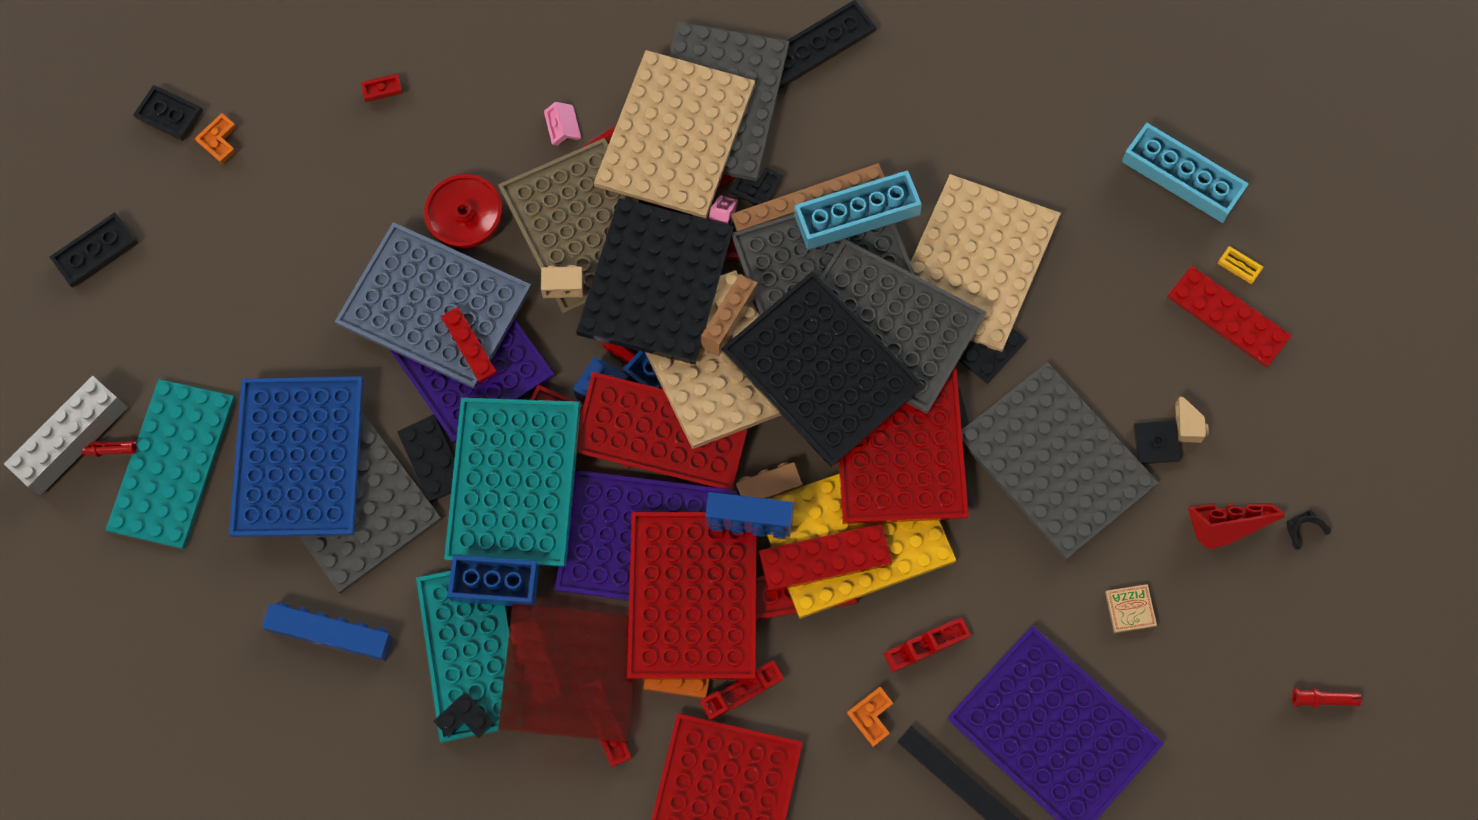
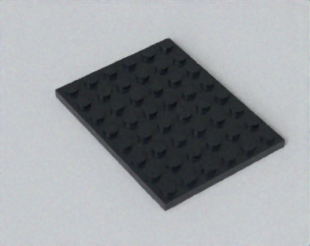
(655, 281)
(822, 369)

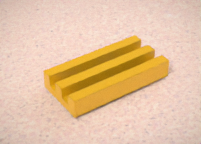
(1239, 266)

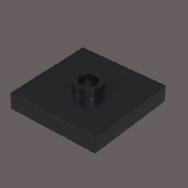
(1157, 442)

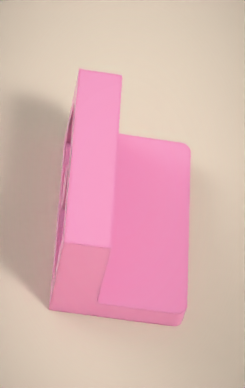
(561, 122)

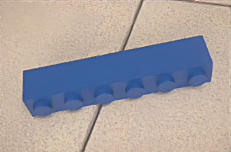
(327, 631)

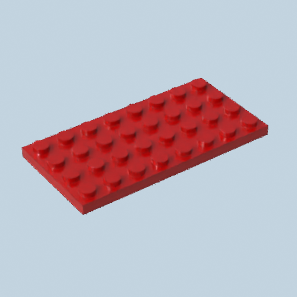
(639, 429)

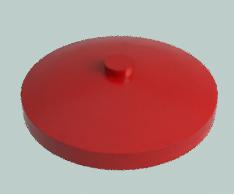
(463, 211)

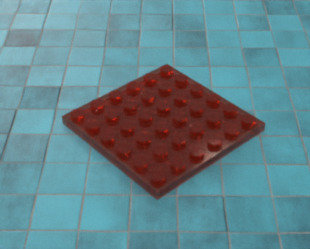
(567, 674)

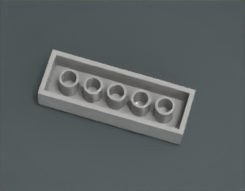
(65, 435)

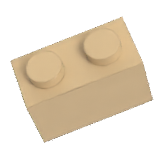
(562, 281)

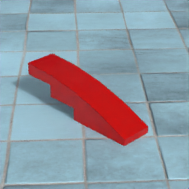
(927, 645)

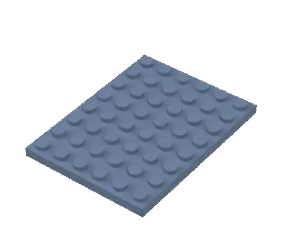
(416, 283)

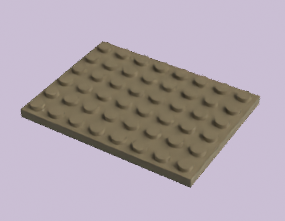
(564, 213)

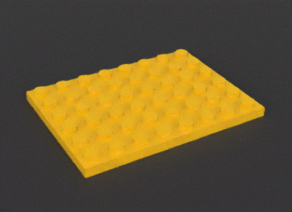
(817, 512)

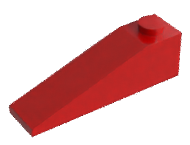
(1223, 526)

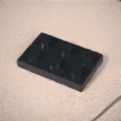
(168, 112)
(988, 362)

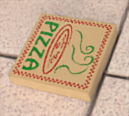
(1130, 608)

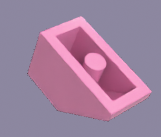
(722, 209)

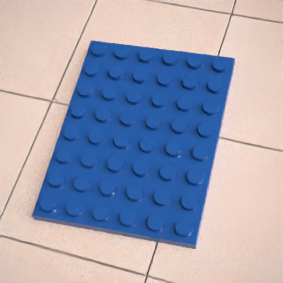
(297, 457)

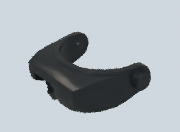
(1308, 516)

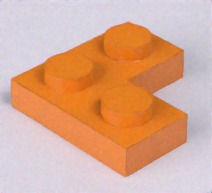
(213, 138)
(866, 715)

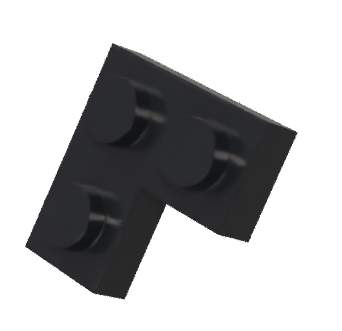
(757, 192)
(464, 711)

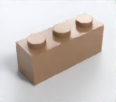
(770, 483)

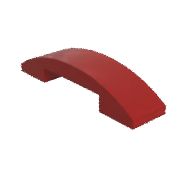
(741, 691)

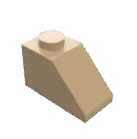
(1189, 422)

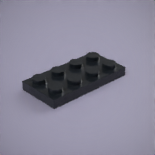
(93, 249)
(429, 457)

